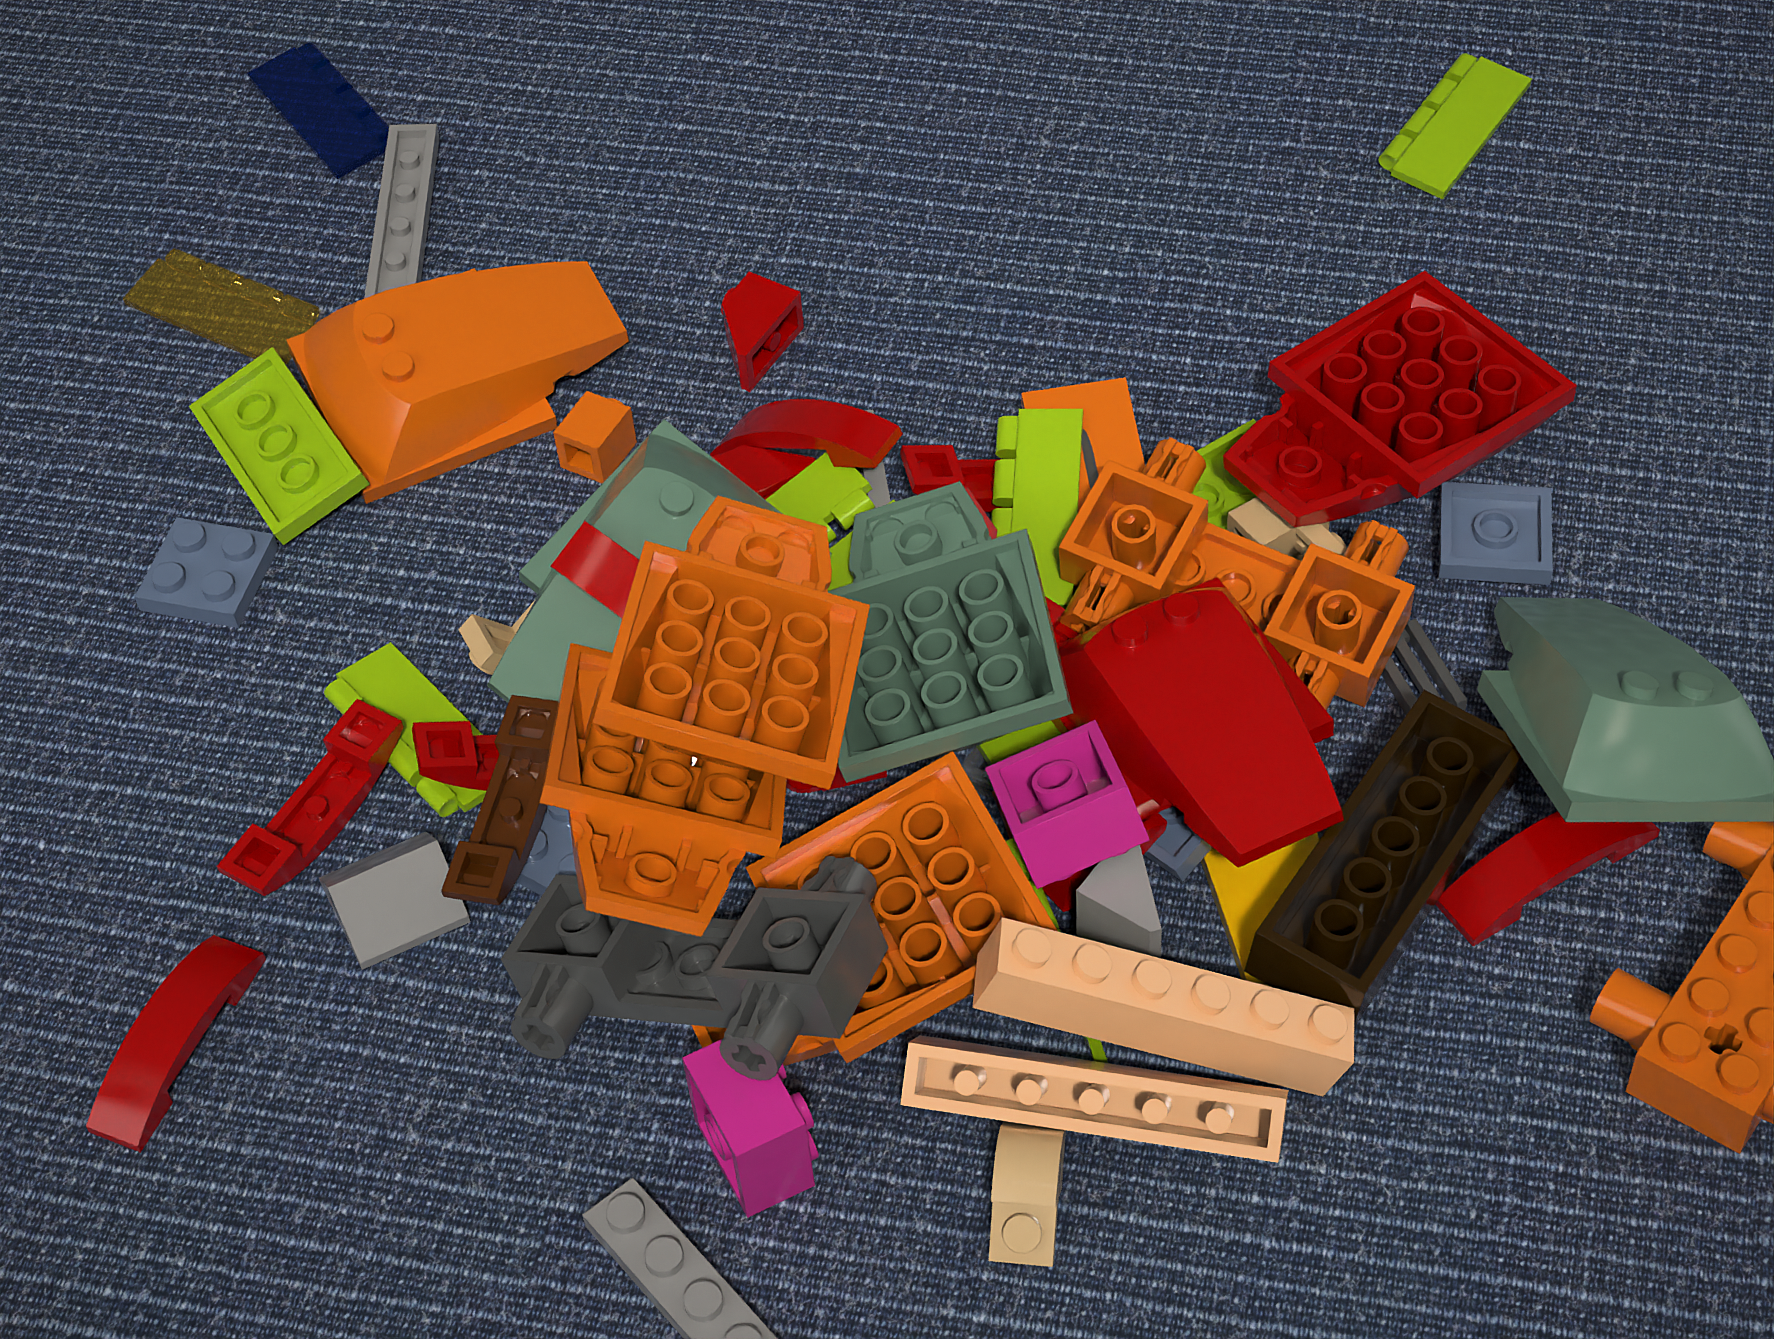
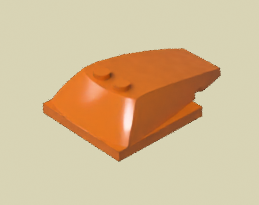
(453, 366)
(738, 647)
(647, 822)
(938, 898)

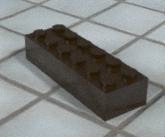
(1388, 860)

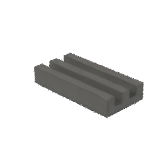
(1433, 663)

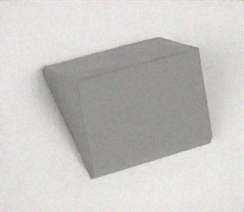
(394, 899)
(1119, 905)

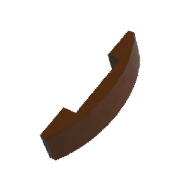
(511, 809)

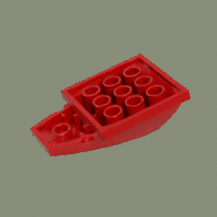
(1392, 406)
(1205, 721)

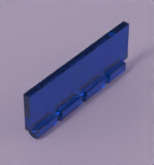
(322, 108)

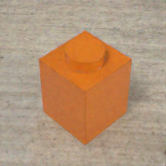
(595, 437)

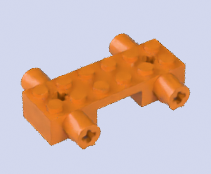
(1153, 538)
(1712, 1043)

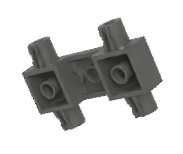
(774, 974)

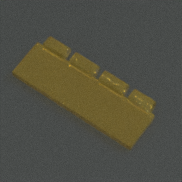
(221, 305)

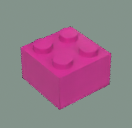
(1067, 804)
(752, 1130)

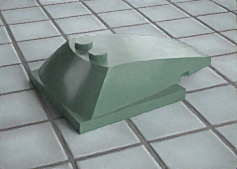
(649, 497)
(951, 634)
(1625, 718)

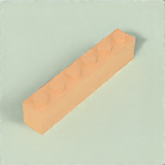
(1163, 1007)
(1095, 1098)

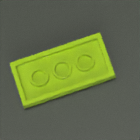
(278, 446)

